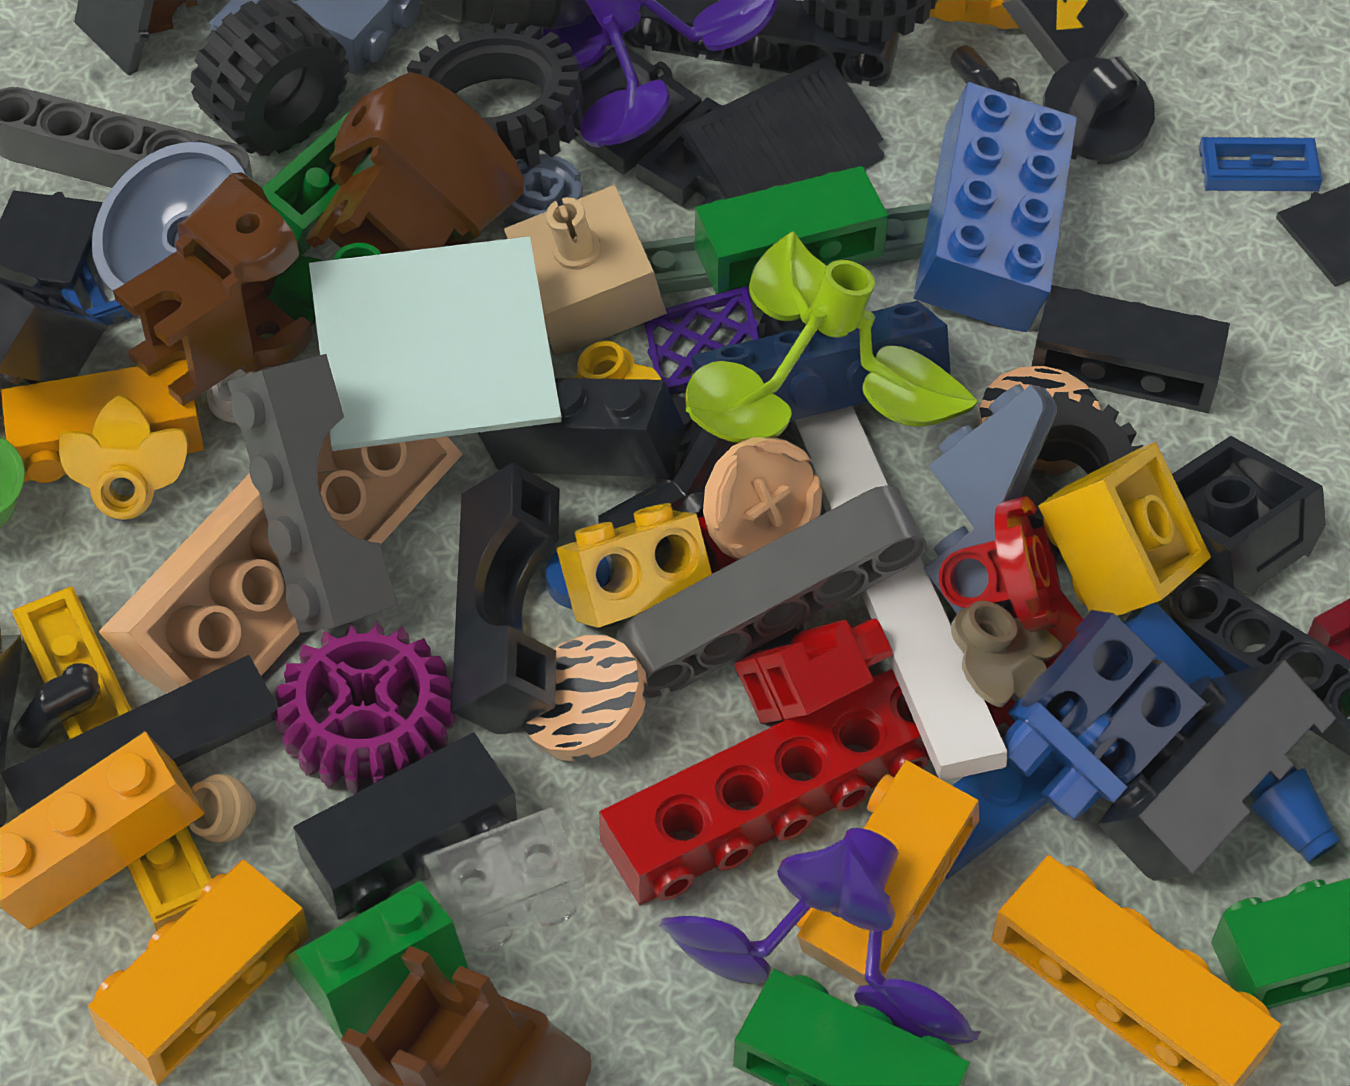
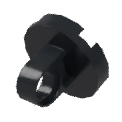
(1110, 107)

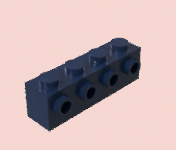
(830, 367)

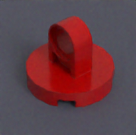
(1018, 567)

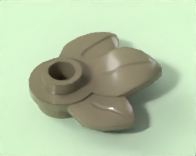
(999, 653)

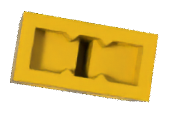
(636, 576)

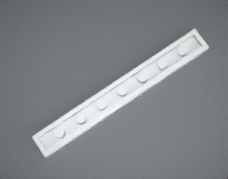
(925, 656)

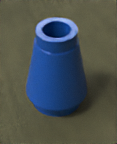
(1295, 813)

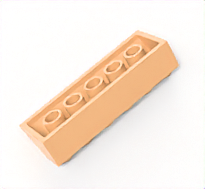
(225, 583)

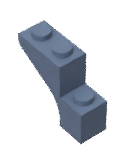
(357, 24)
(986, 469)

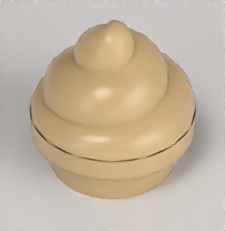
(227, 808)

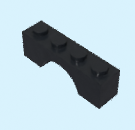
(503, 537)

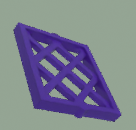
(690, 311)

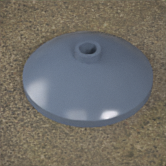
(147, 204)

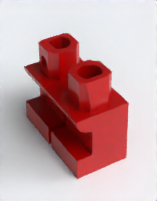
(813, 669)

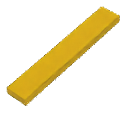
(59, 636)

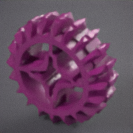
(368, 738)

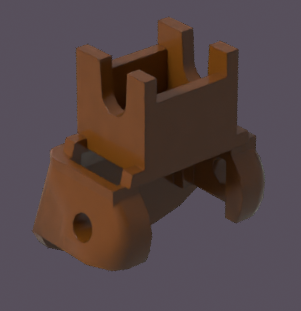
(433, 176)
(214, 293)
(462, 1036)

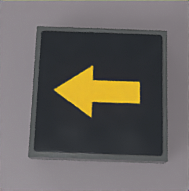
(1067, 28)

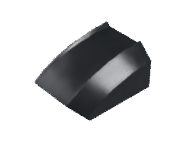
(1250, 512)

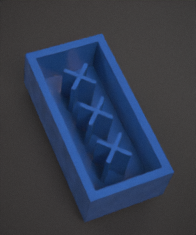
(996, 208)

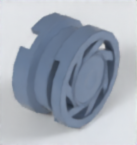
(542, 186)

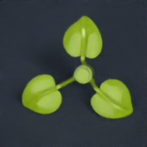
(831, 298)

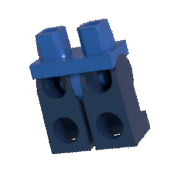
(1098, 714)

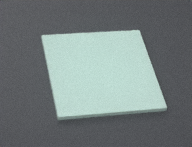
(435, 342)

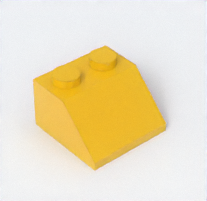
(1125, 533)

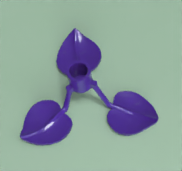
(638, 108)
(850, 885)

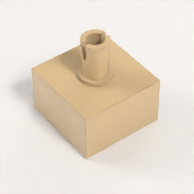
(590, 270)

